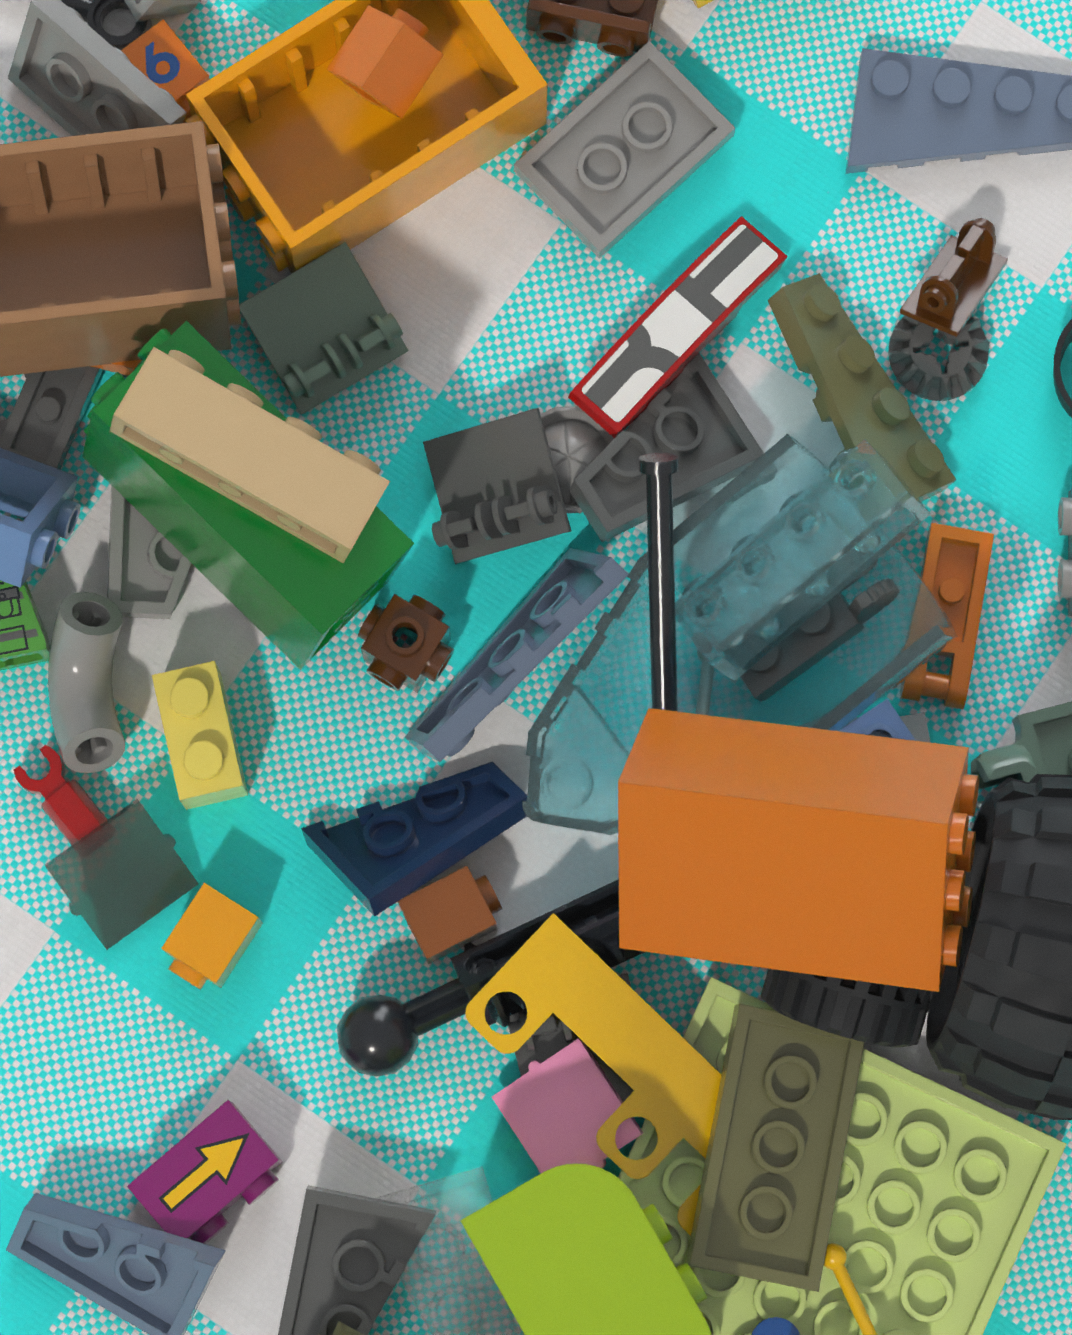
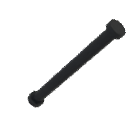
(661, 577)

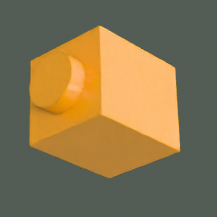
(210, 938)

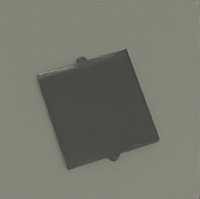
(121, 874)

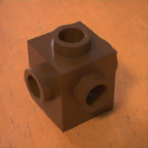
(410, 665)

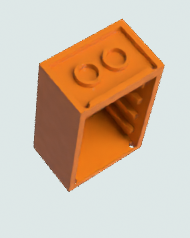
(795, 848)

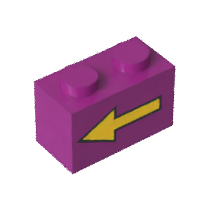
(207, 1175)

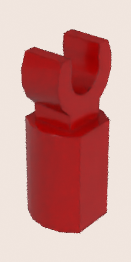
(64, 801)

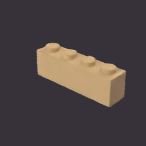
(249, 453)

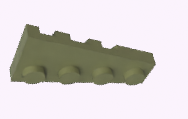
(854, 386)

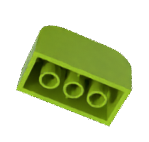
(585, 1258)

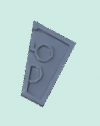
(118, 1264)

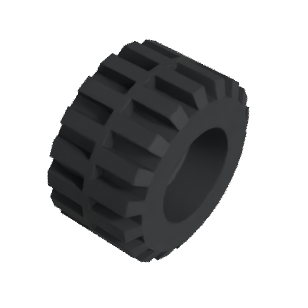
(849, 1007)

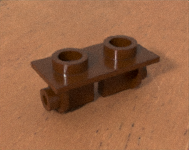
(957, 279)

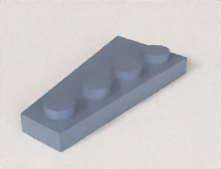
(952, 109)
(519, 645)

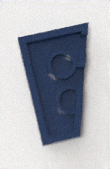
(410, 843)

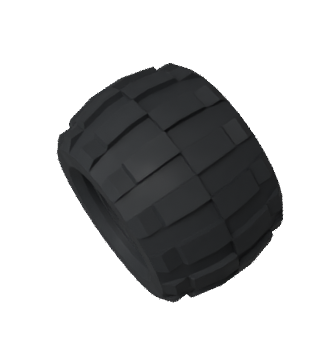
(1009, 1001)

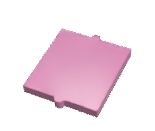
(562, 1107)

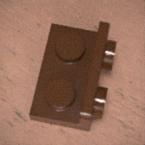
(613, 25)

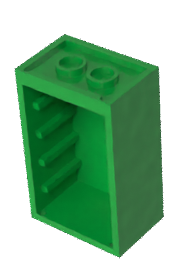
(268, 574)

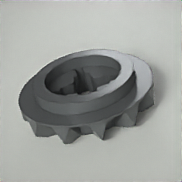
(921, 372)

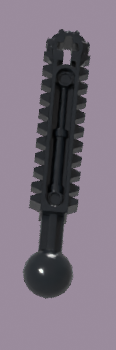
(382, 1033)

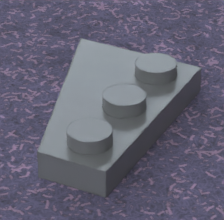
(142, 564)

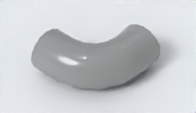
(82, 682)

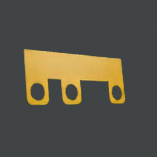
(669, 1077)

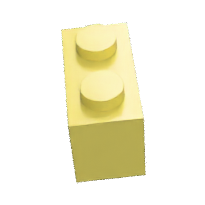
(199, 735)

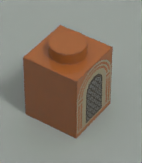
(450, 913)

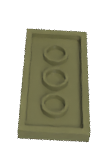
(775, 1150)

